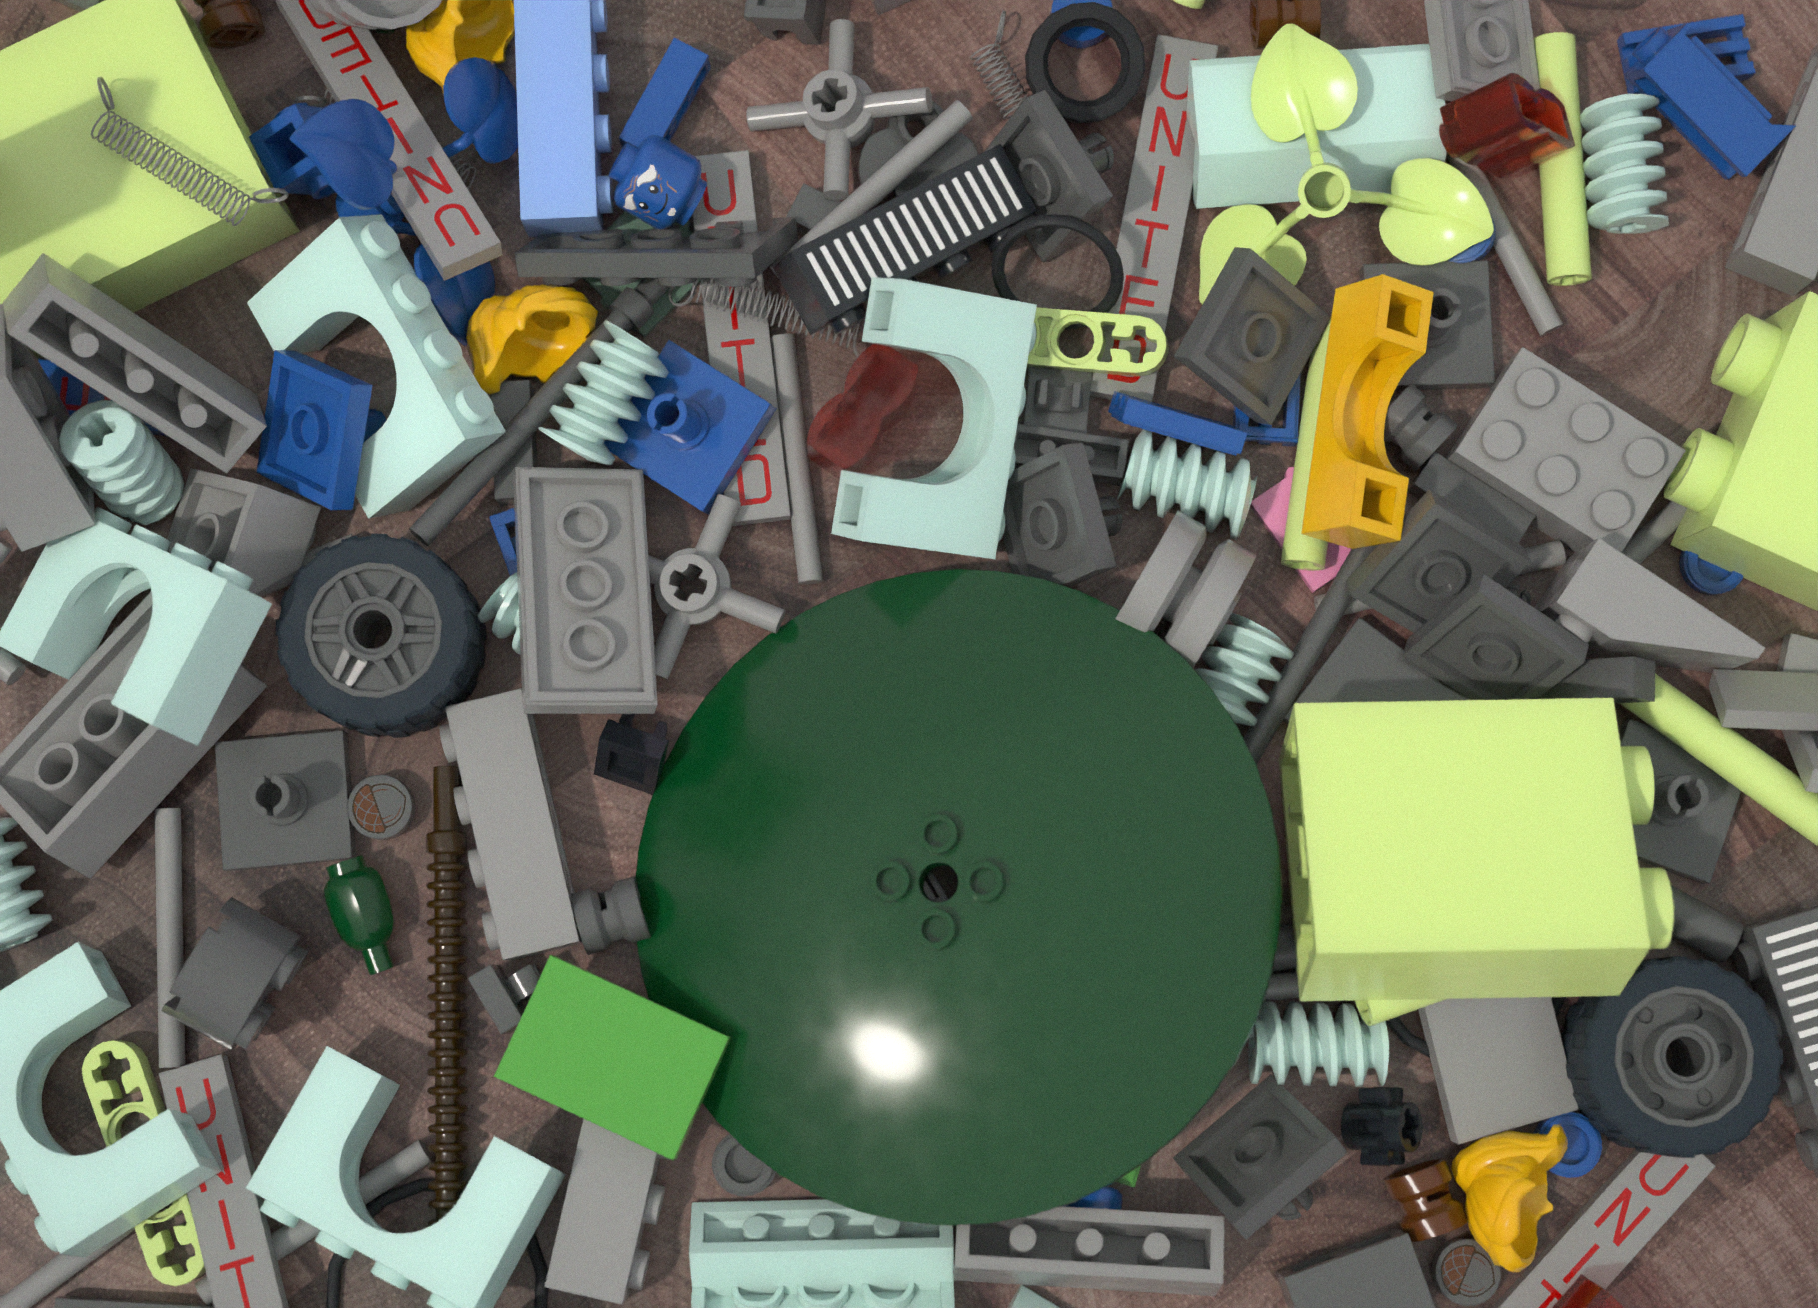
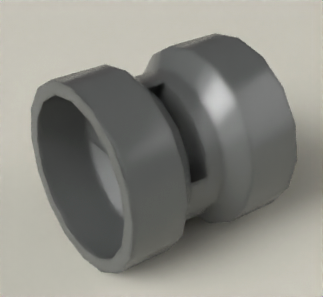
(1415, 427)
(610, 915)

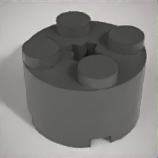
(232, 975)

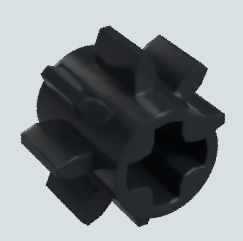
(1381, 1126)

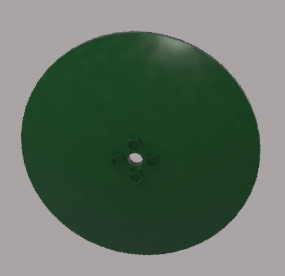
(1099, 919)

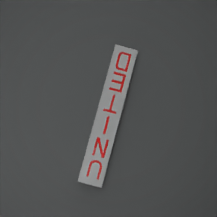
(425, 179)
(1154, 209)
(743, 345)
(226, 1215)
(1609, 1227)

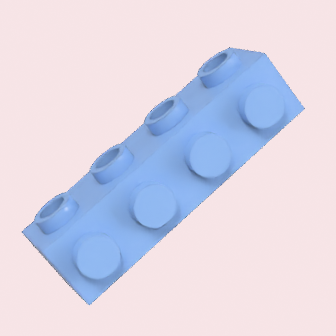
(560, 115)

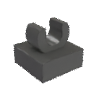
(1057, 399)
(505, 995)

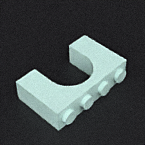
(987, 352)
(438, 408)
(195, 631)
(315, 1178)
(99, 1194)

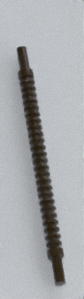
(446, 845)

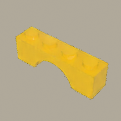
(1373, 340)

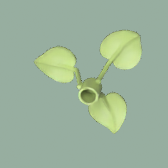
(1309, 88)

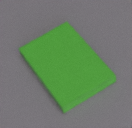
(613, 1057)

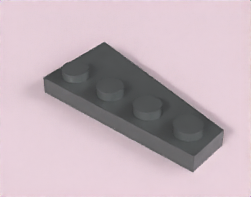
(654, 253)

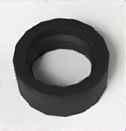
(1126, 40)

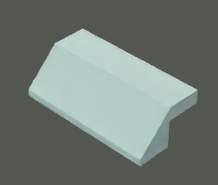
(1390, 124)
(815, 1257)

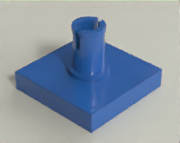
(692, 428)
(316, 429)

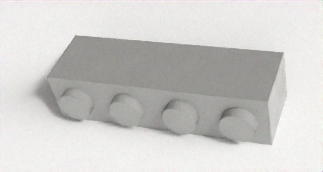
(1781, 224)
(133, 363)
(513, 825)
(605, 1217)
(1096, 1251)

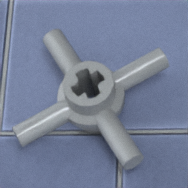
(839, 109)
(718, 594)

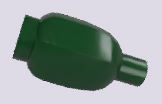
(361, 910)

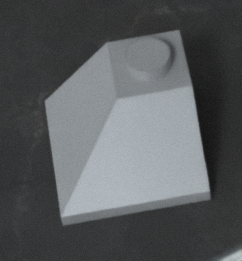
(244, 526)

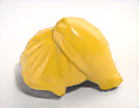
(460, 32)
(527, 333)
(1508, 1191)

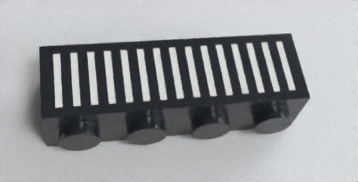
(905, 240)

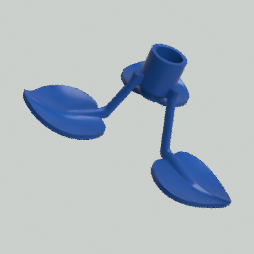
(354, 150)

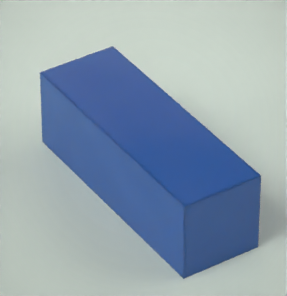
(667, 94)

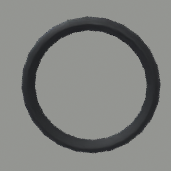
(1064, 222)

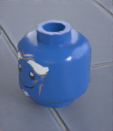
(657, 182)

